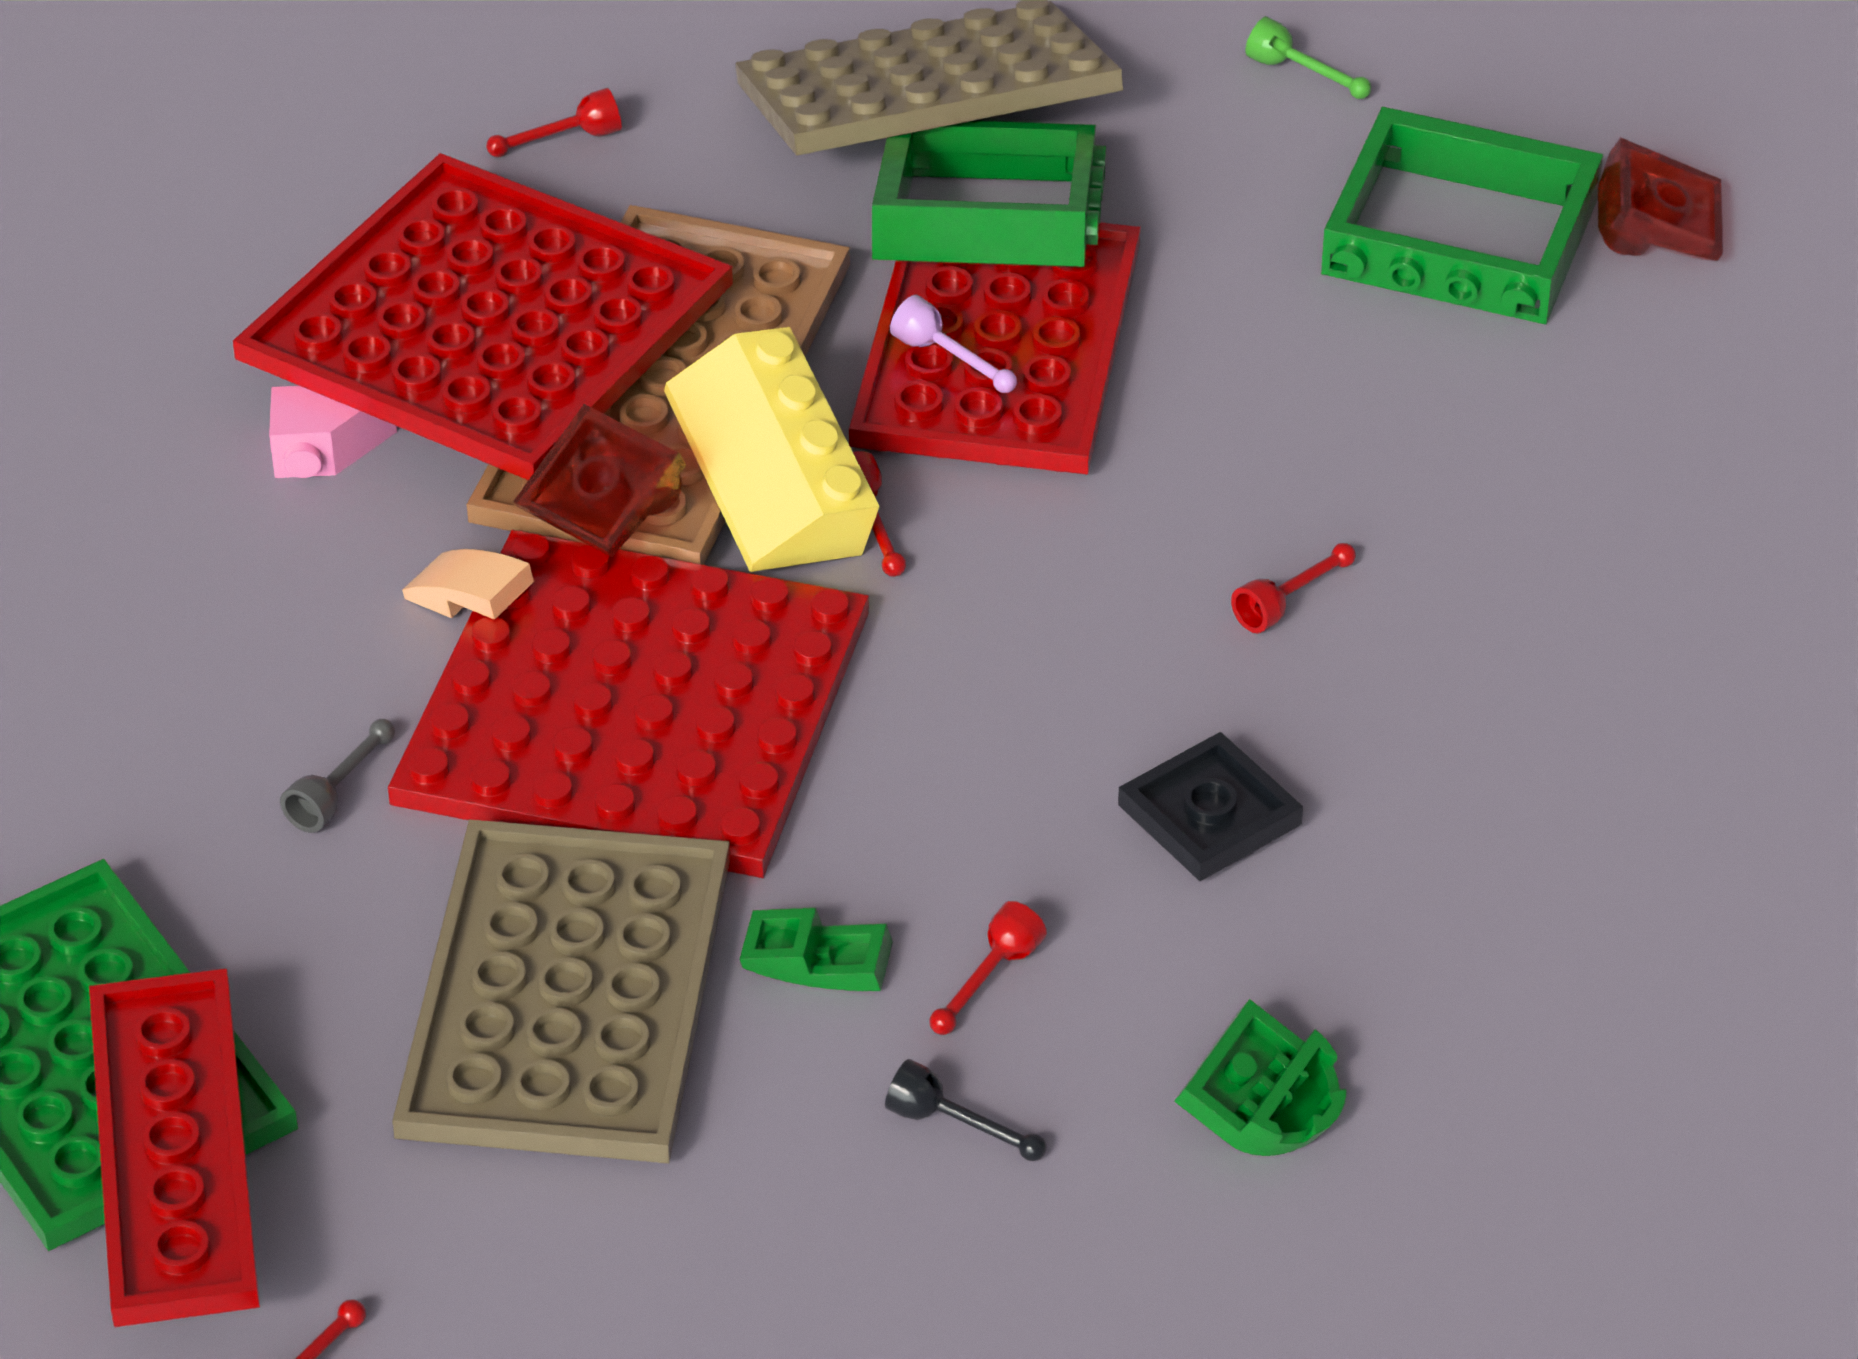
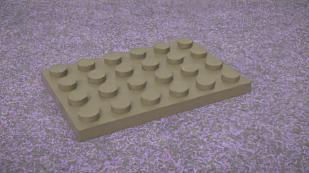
(926, 76)
(564, 992)

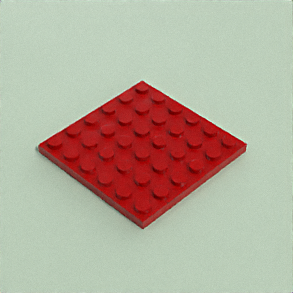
(483, 314)
(635, 700)

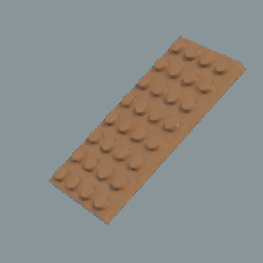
(774, 286)

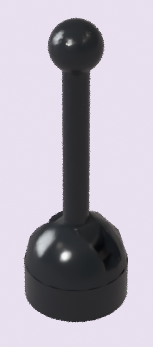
(921, 1094)

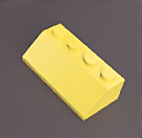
(773, 452)

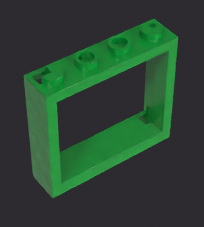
(1474, 159)
(990, 230)

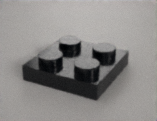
(1210, 806)

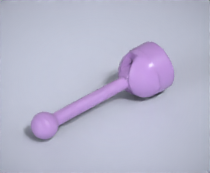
(921, 325)

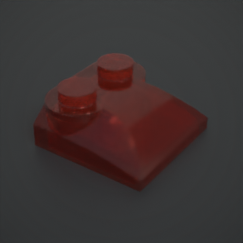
(1658, 204)
(602, 481)

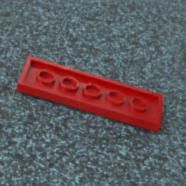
(172, 1149)

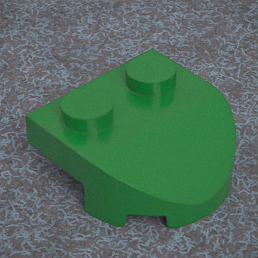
(1265, 1086)

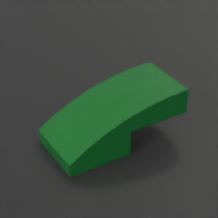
(802, 951)

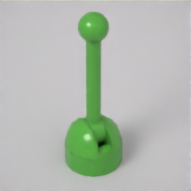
(1273, 43)

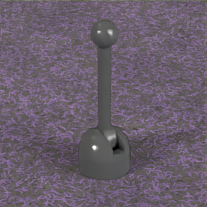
(313, 798)

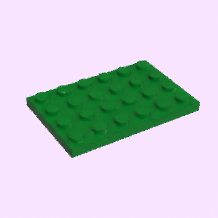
(51, 951)

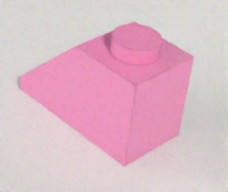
(319, 434)

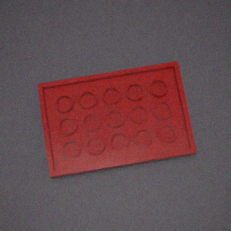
(1039, 321)

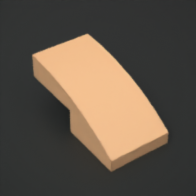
(471, 580)

